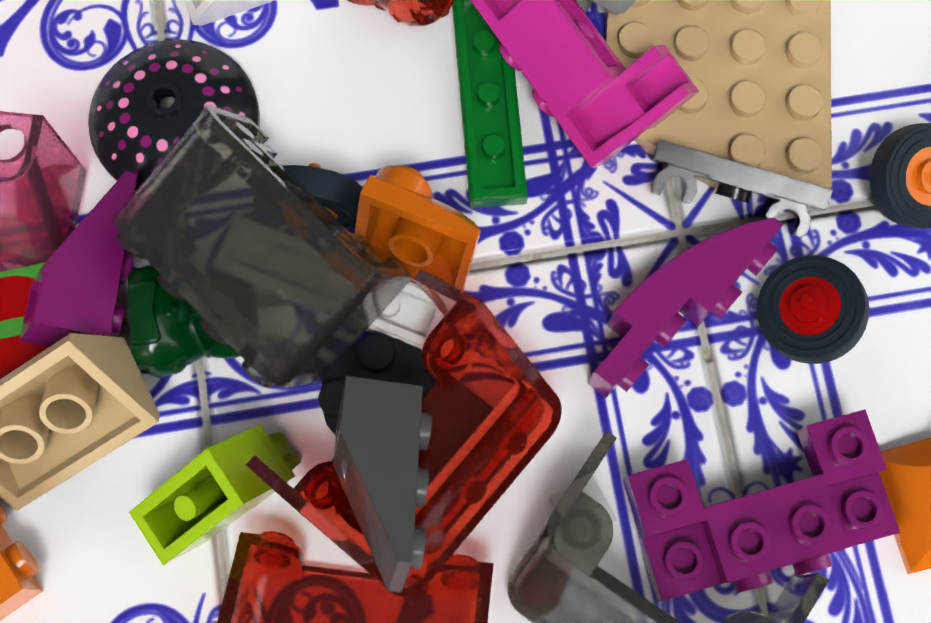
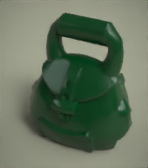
(165, 329)

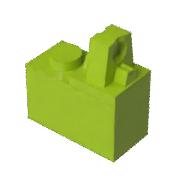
(211, 492)

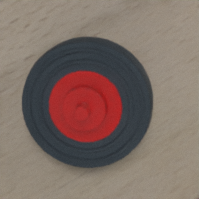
(813, 309)

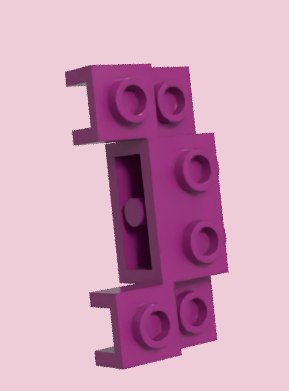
(770, 529)

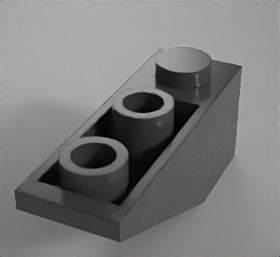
(379, 470)

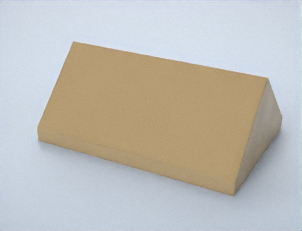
(68, 413)

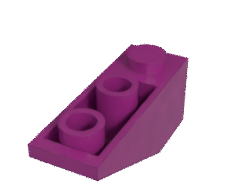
(82, 277)

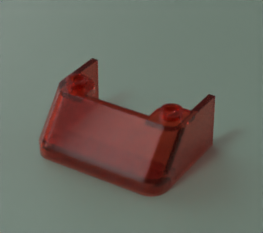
(485, 429)

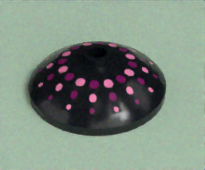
(124, 114)

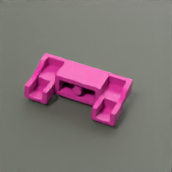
(582, 78)

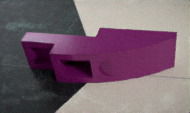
(692, 284)

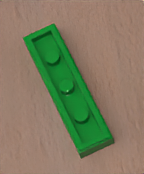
(488, 113)

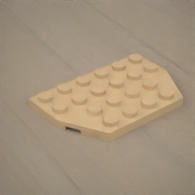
(757, 77)

